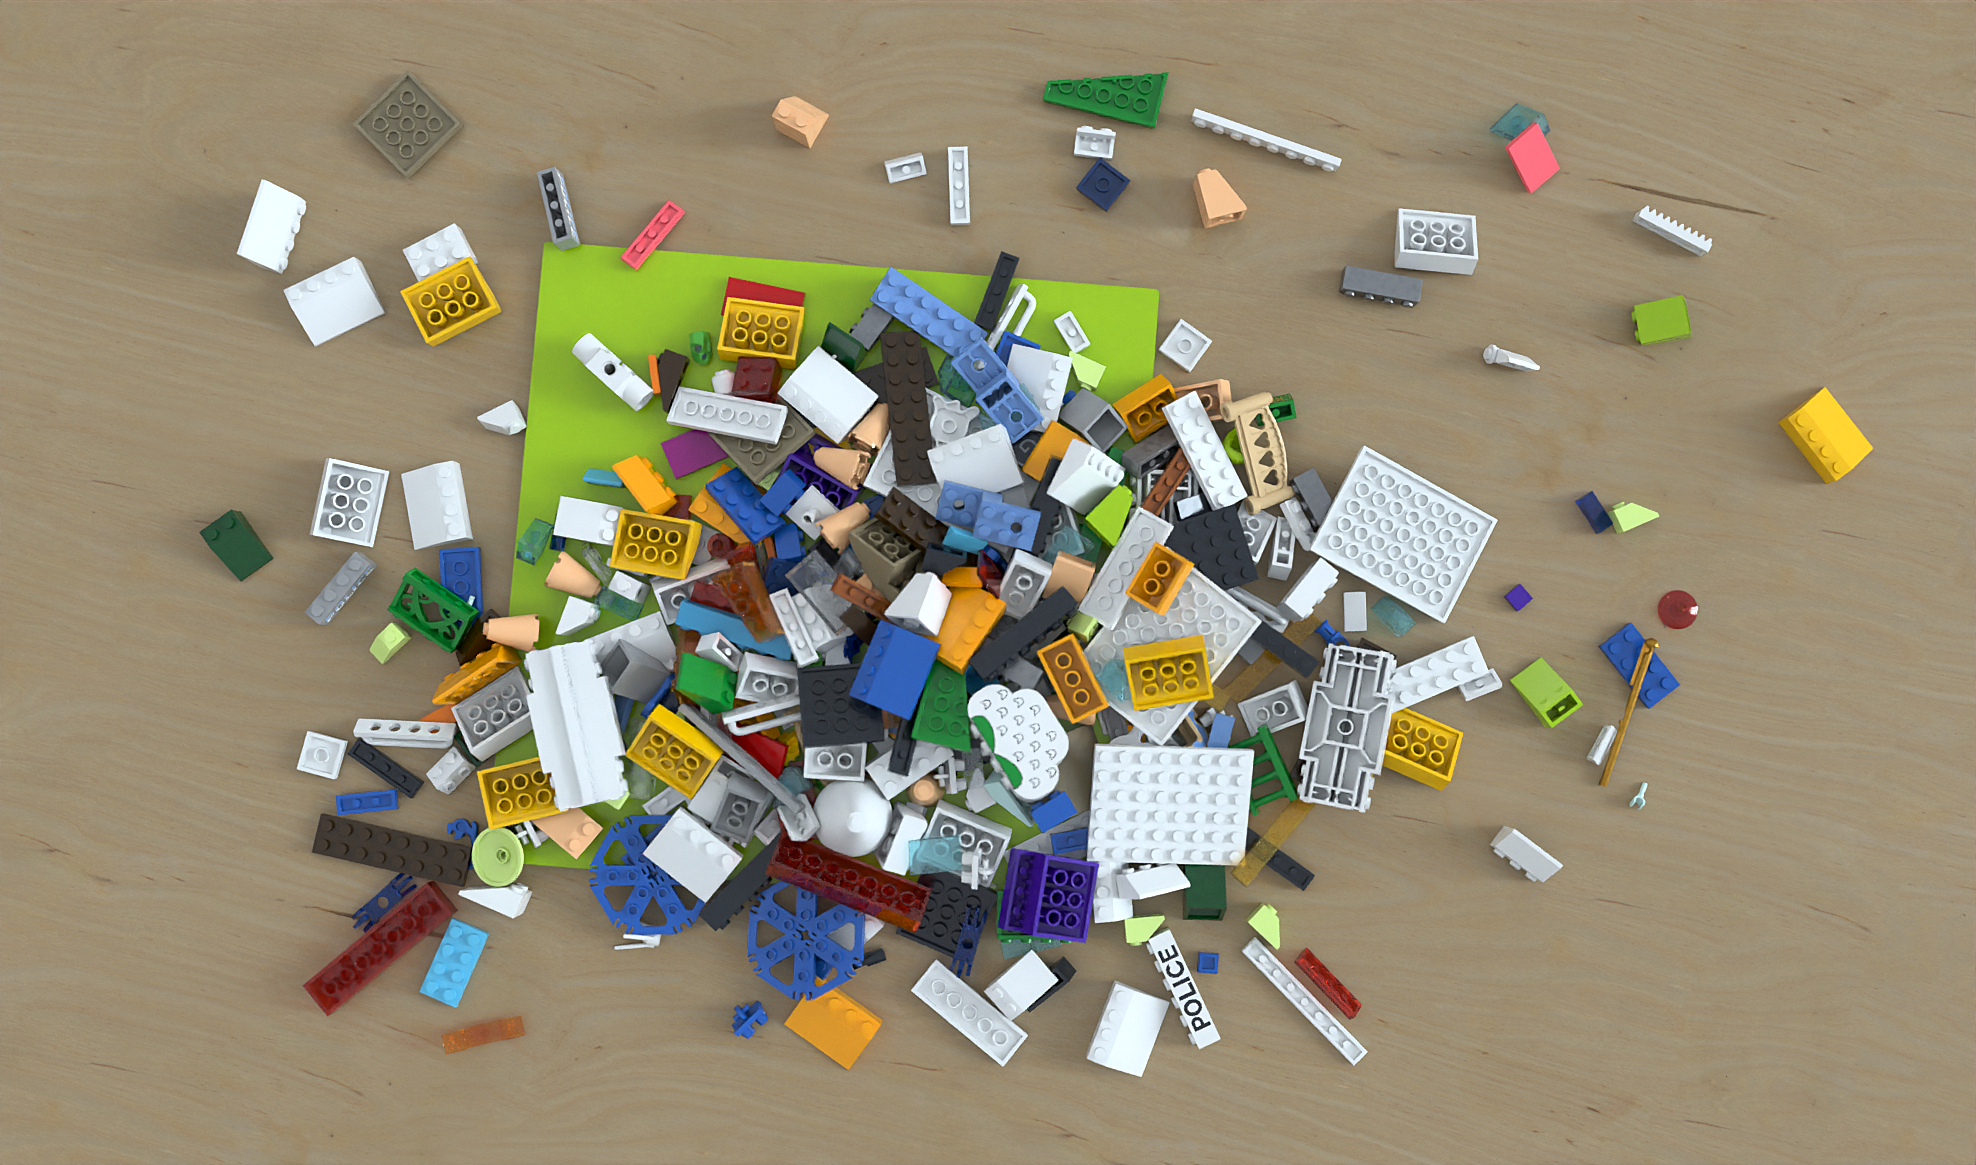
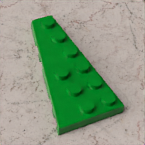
(1114, 97)
(944, 710)

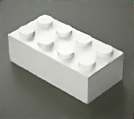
(924, 760)

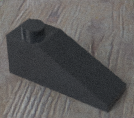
(1064, 972)

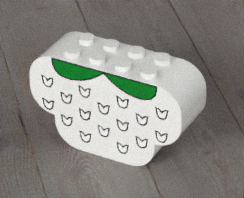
(1020, 738)

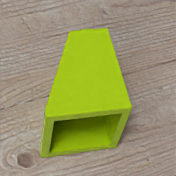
(1662, 321)
(1110, 515)

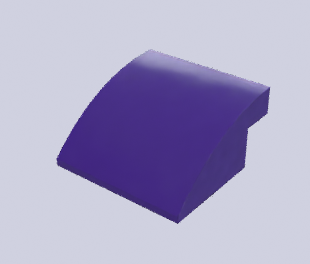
(804, 467)
(1048, 895)

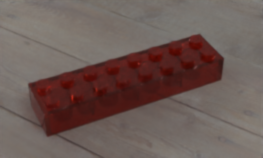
(849, 882)
(380, 948)

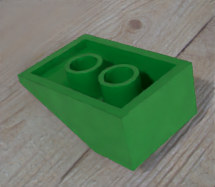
(706, 683)

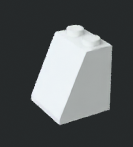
(920, 605)

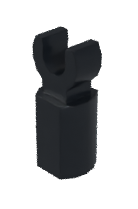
(872, 958)

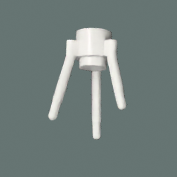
(650, 940)

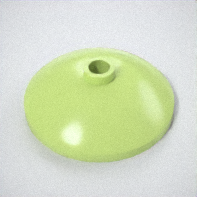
(490, 857)

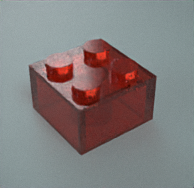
(757, 378)

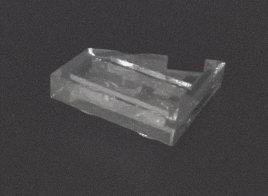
(594, 559)

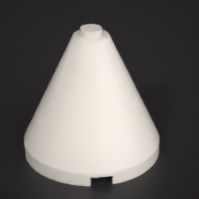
(852, 816)

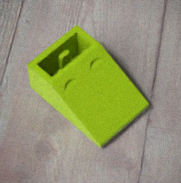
(1546, 693)

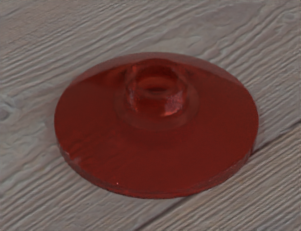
(1669, 612)

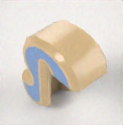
(1192, 731)

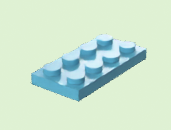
(454, 962)

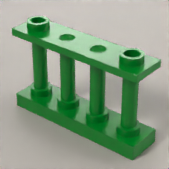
(1279, 772)

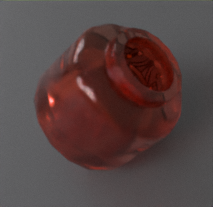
(715, 544)

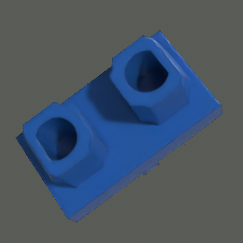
(746, 1016)

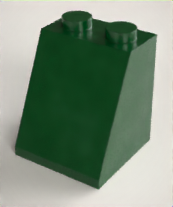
(1206, 894)

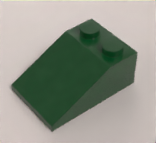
(847, 349)
(236, 544)

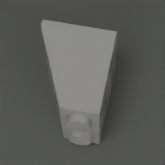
(1093, 420)
(633, 672)

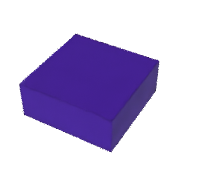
(1518, 597)

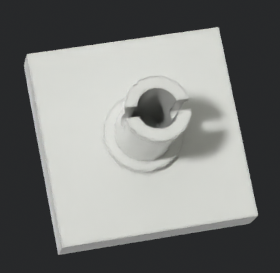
(811, 509)

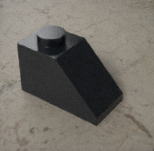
(942, 559)

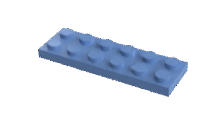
(925, 313)

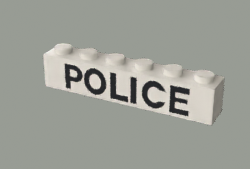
(1183, 988)

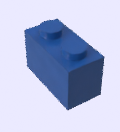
(783, 493)
(789, 543)
(1052, 811)

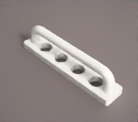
(1019, 293)
(1262, 608)
(759, 708)
(403, 737)

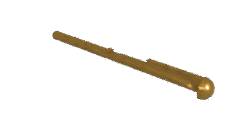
(1636, 681)

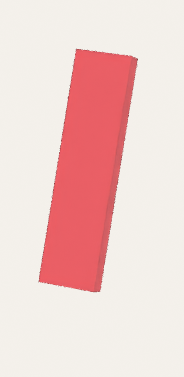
(652, 235)

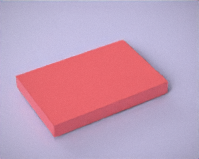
(1532, 157)

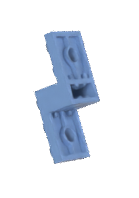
(997, 389)
(988, 515)

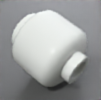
(723, 382)

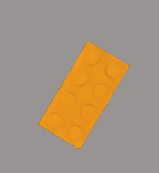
(1073, 678)

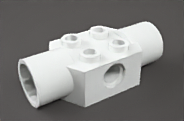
(603, 362)

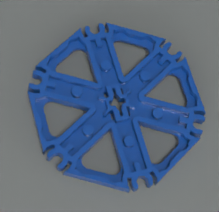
(634, 875)
(803, 953)

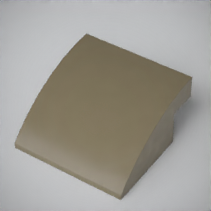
(885, 557)
(1077, 768)

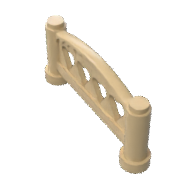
(1243, 413)

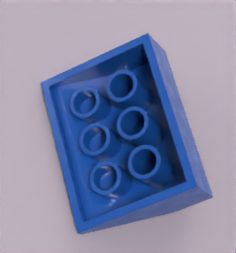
(894, 669)

